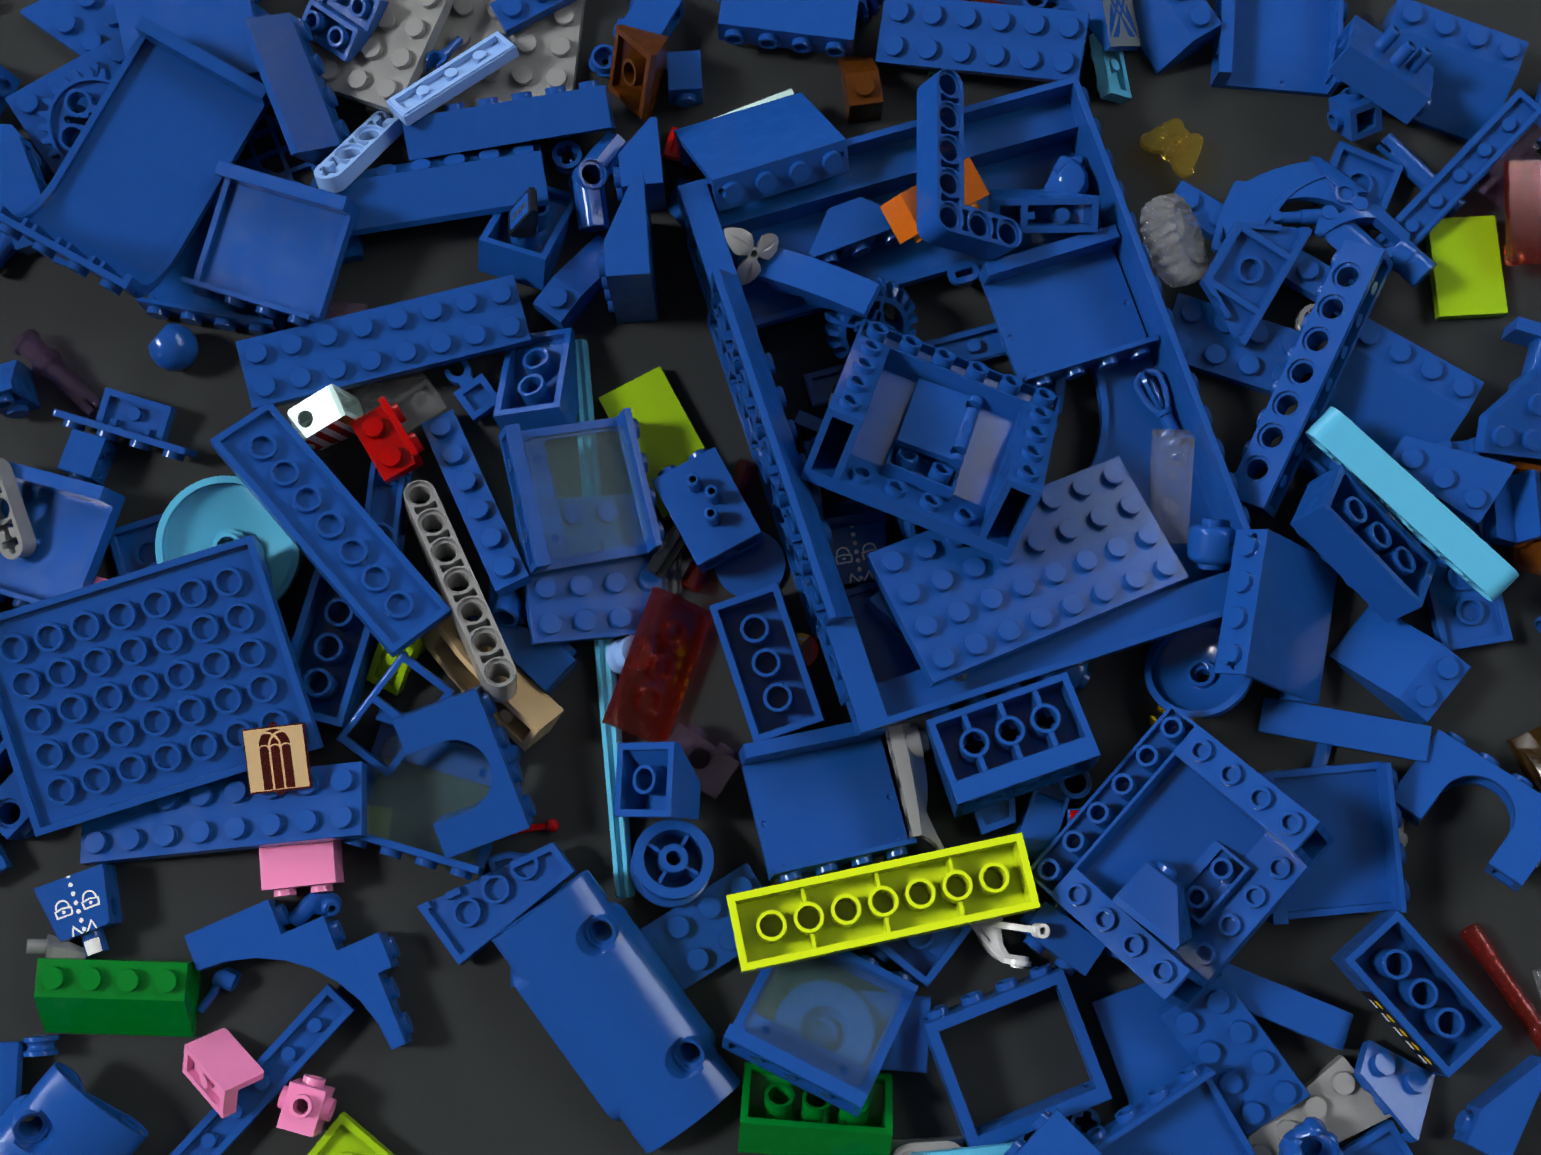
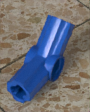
(591, 198)

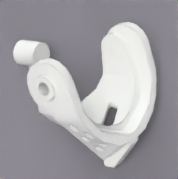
(991, 939)

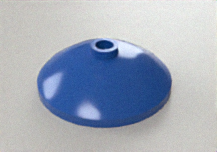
(1179, 662)

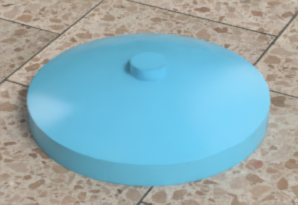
(220, 512)

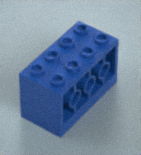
(1011, 767)

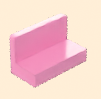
(219, 1069)

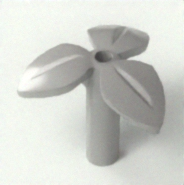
(742, 244)

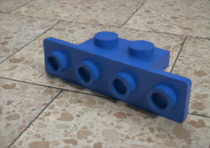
(132, 417)

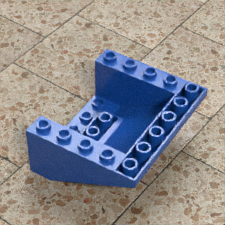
(1001, 473)
(1209, 818)

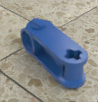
(387, 505)

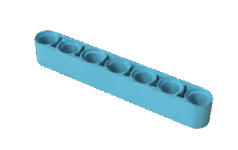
(1413, 504)

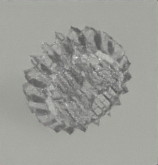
(1174, 240)

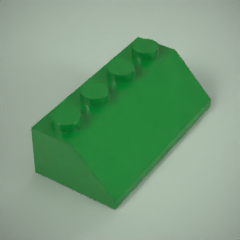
(117, 996)
(791, 1121)

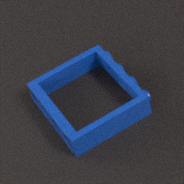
(975, 1004)

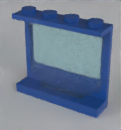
(581, 492)
(421, 791)
(823, 1024)

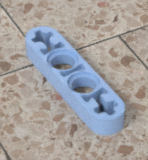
(358, 151)

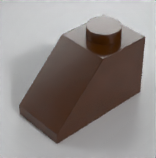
(861, 88)

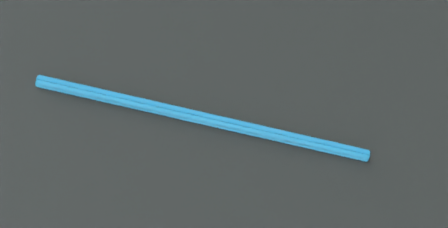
(606, 682)

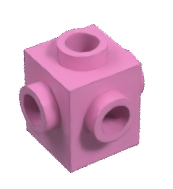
(304, 1118)

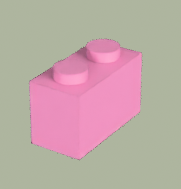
(301, 866)

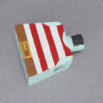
(326, 417)

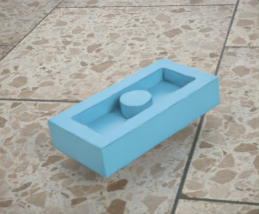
(1110, 73)

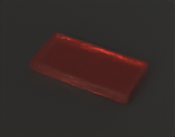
(658, 667)

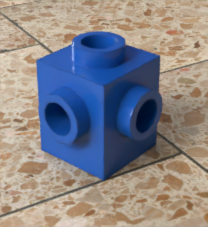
(1354, 115)

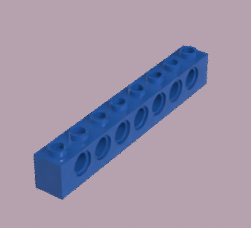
(1352, 261)

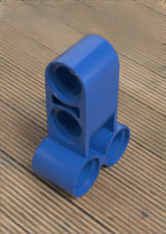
(1045, 813)

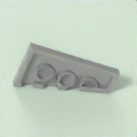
(1333, 1099)

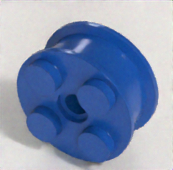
(666, 883)

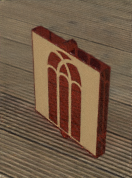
(277, 758)

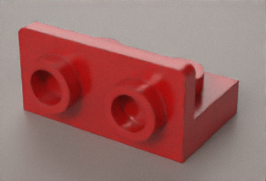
(387, 441)

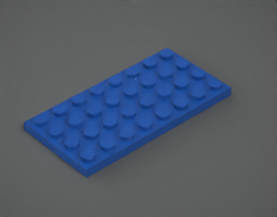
(1077, 560)

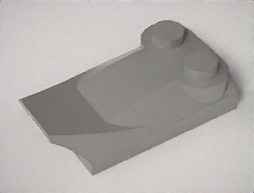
(906, 752)

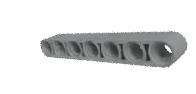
(462, 603)

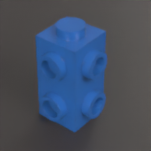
(1068, 942)

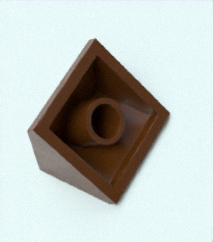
(637, 68)

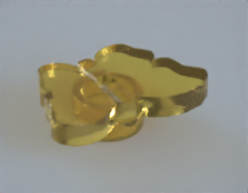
(1163, 140)

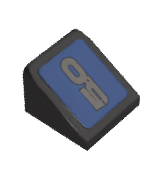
(523, 215)

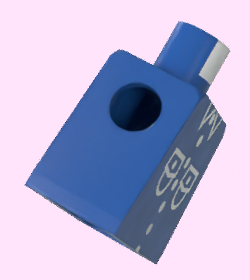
(850, 549)
(83, 906)

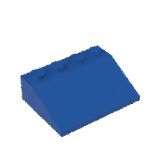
(1470, 66)
(628, 258)
(1402, 390)

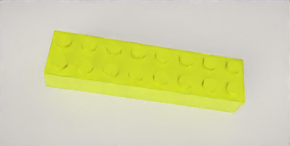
(882, 902)

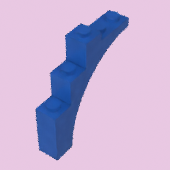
(359, 967)

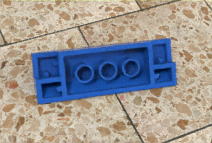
(446, 188)

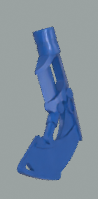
(1321, 183)

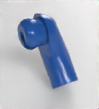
(315, 904)

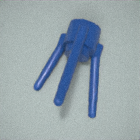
(507, 609)

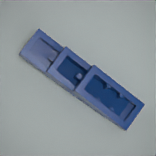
(818, 282)

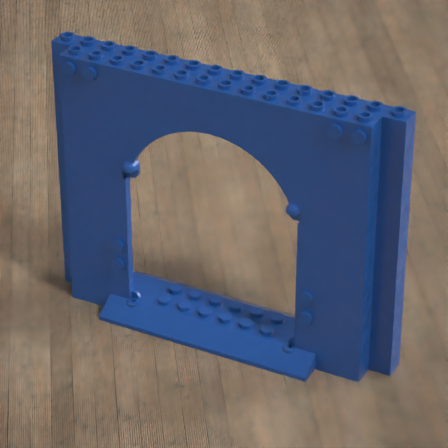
(1012, 146)

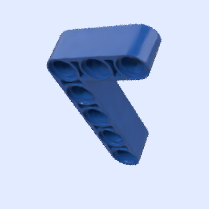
(940, 177)

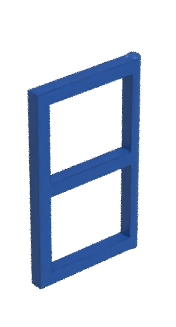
(390, 710)

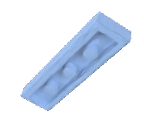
(452, 78)

